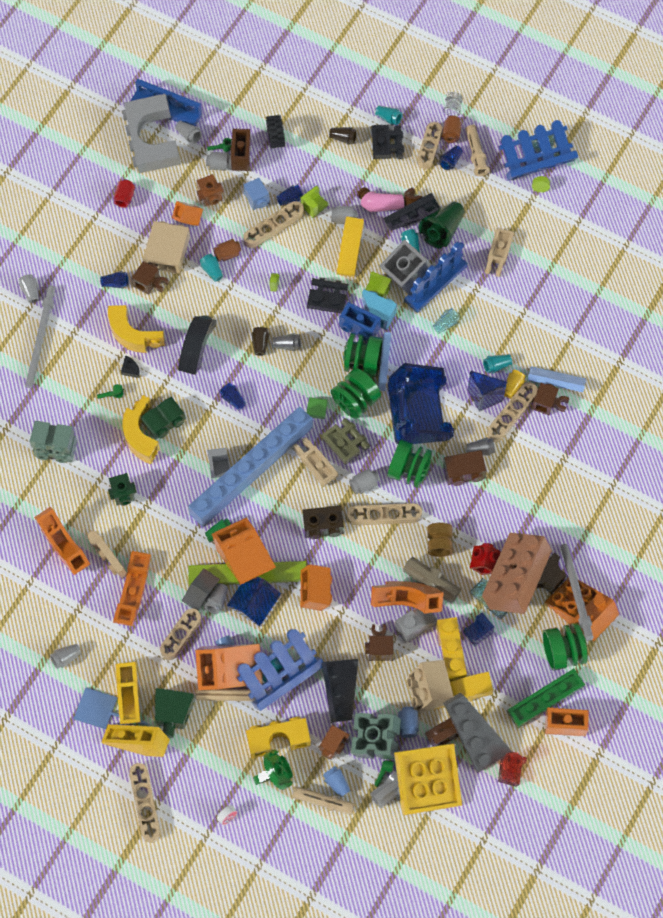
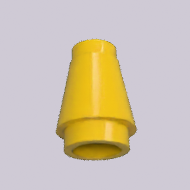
(514, 382)

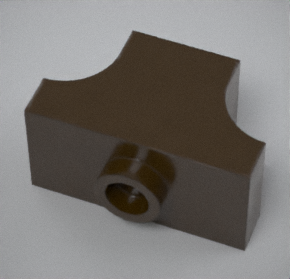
(552, 575)

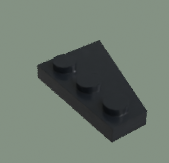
(413, 212)
(340, 688)

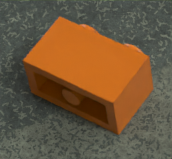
(315, 587)
(566, 722)

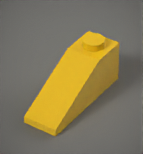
(137, 739)

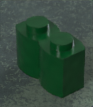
(163, 418)

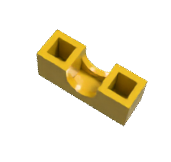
(451, 647)
(293, 730)

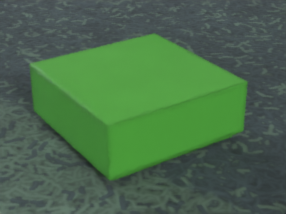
(317, 407)

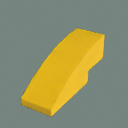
(350, 246)
(472, 686)
(128, 692)

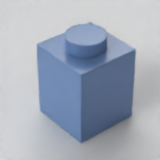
(256, 194)

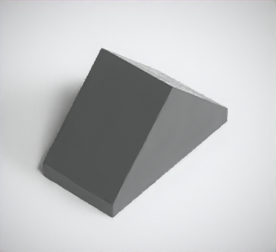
(200, 589)

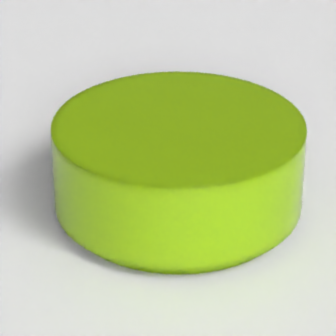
(541, 184)

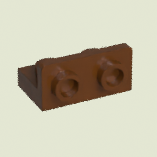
(442, 733)

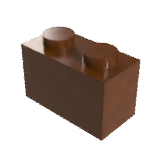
(240, 149)
(464, 468)

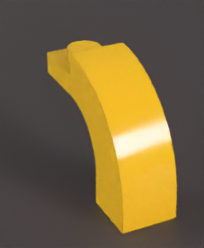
(130, 337)
(138, 443)

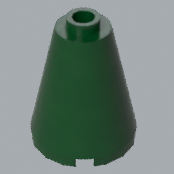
(441, 225)

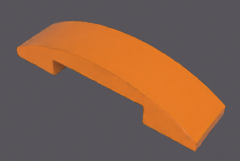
(133, 589)

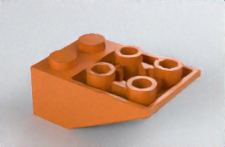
(243, 551)
(598, 606)
(219, 665)

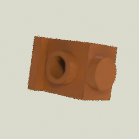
(333, 742)

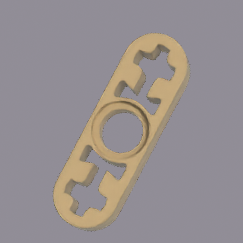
(430, 152)
(179, 625)

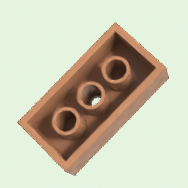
(517, 573)

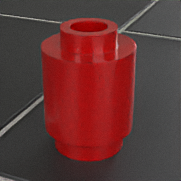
(124, 193)

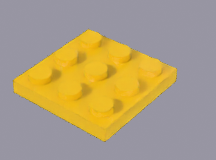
(428, 779)

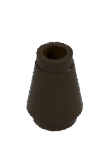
(343, 134)
(260, 340)

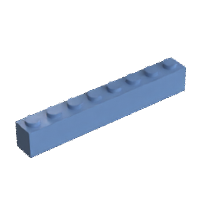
(250, 466)

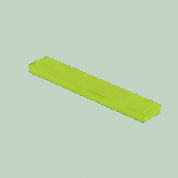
(282, 573)

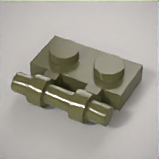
(341, 444)

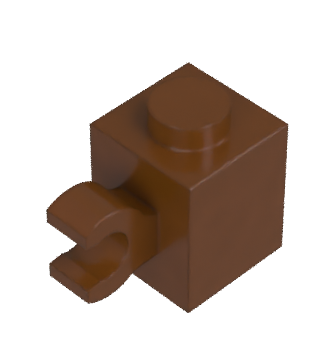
(147, 278)
(547, 399)
(379, 646)

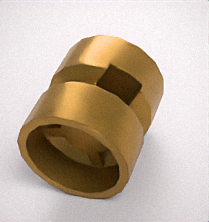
(439, 539)

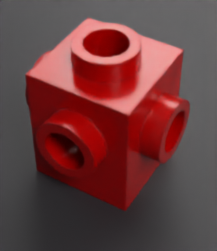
(484, 558)

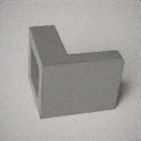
(218, 462)

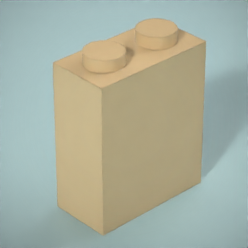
(167, 246)

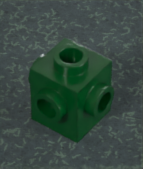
(122, 489)

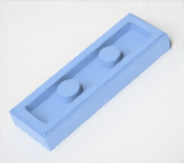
(384, 361)
(557, 379)

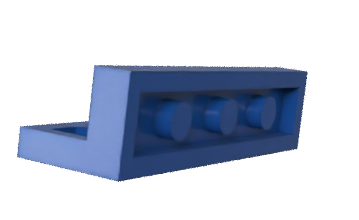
(178, 110)

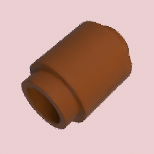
(452, 129)
(227, 250)

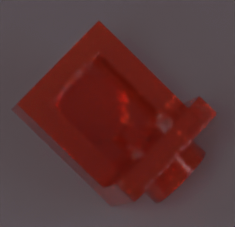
(511, 768)

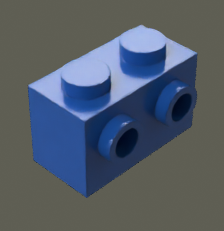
(359, 321)

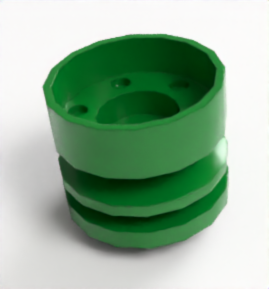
(363, 354)
(356, 393)
(409, 463)
(566, 646)

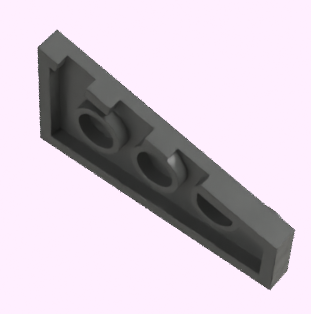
(477, 736)

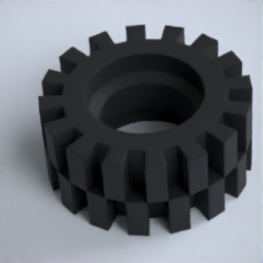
(275, 131)

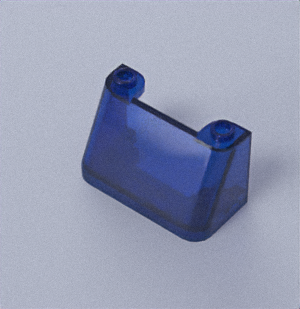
(417, 404)

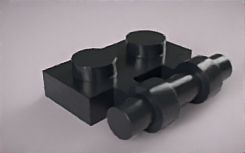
(381, 141)
(325, 300)

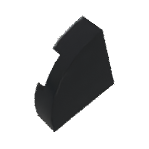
(130, 368)

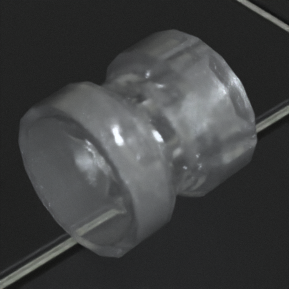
(453, 102)

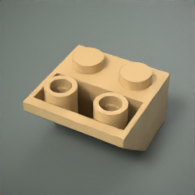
(429, 686)

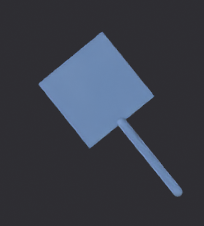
(96, 708)

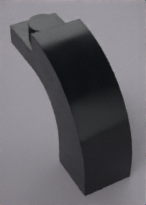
(195, 343)

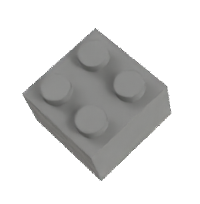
(405, 266)

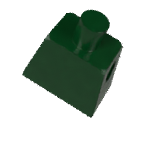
(172, 709)

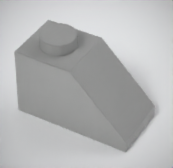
(414, 624)

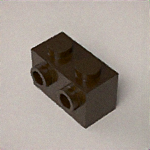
(323, 522)

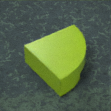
(274, 281)

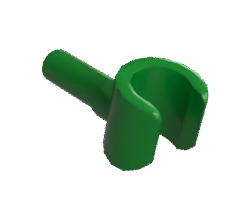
(224, 146)
(116, 393)
(386, 766)

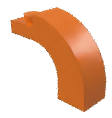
(61, 542)
(408, 594)

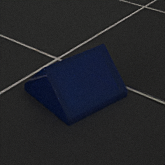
(485, 390)
(254, 600)

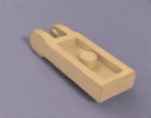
(499, 250)
(316, 462)
(105, 553)

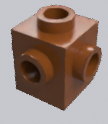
(209, 190)

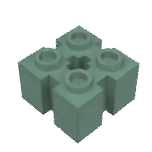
(53, 441)
(368, 727)

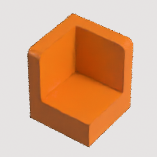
(187, 213)

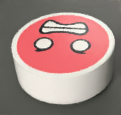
(227, 815)

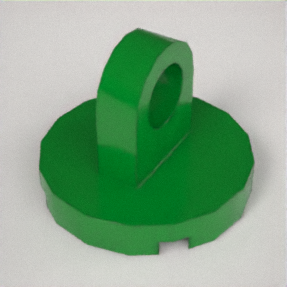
(276, 769)

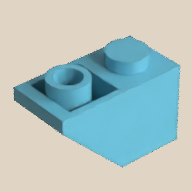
(380, 307)

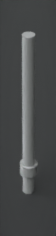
(47, 305)
(584, 620)

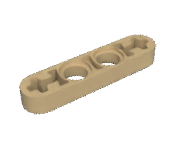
(273, 224)
(514, 413)
(384, 514)
(141, 803)

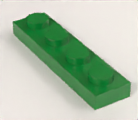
(545, 698)

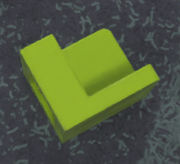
(313, 202)
(379, 284)

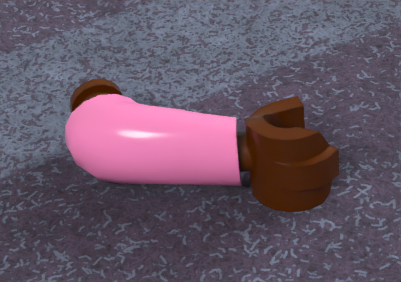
(385, 202)

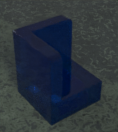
(479, 629)

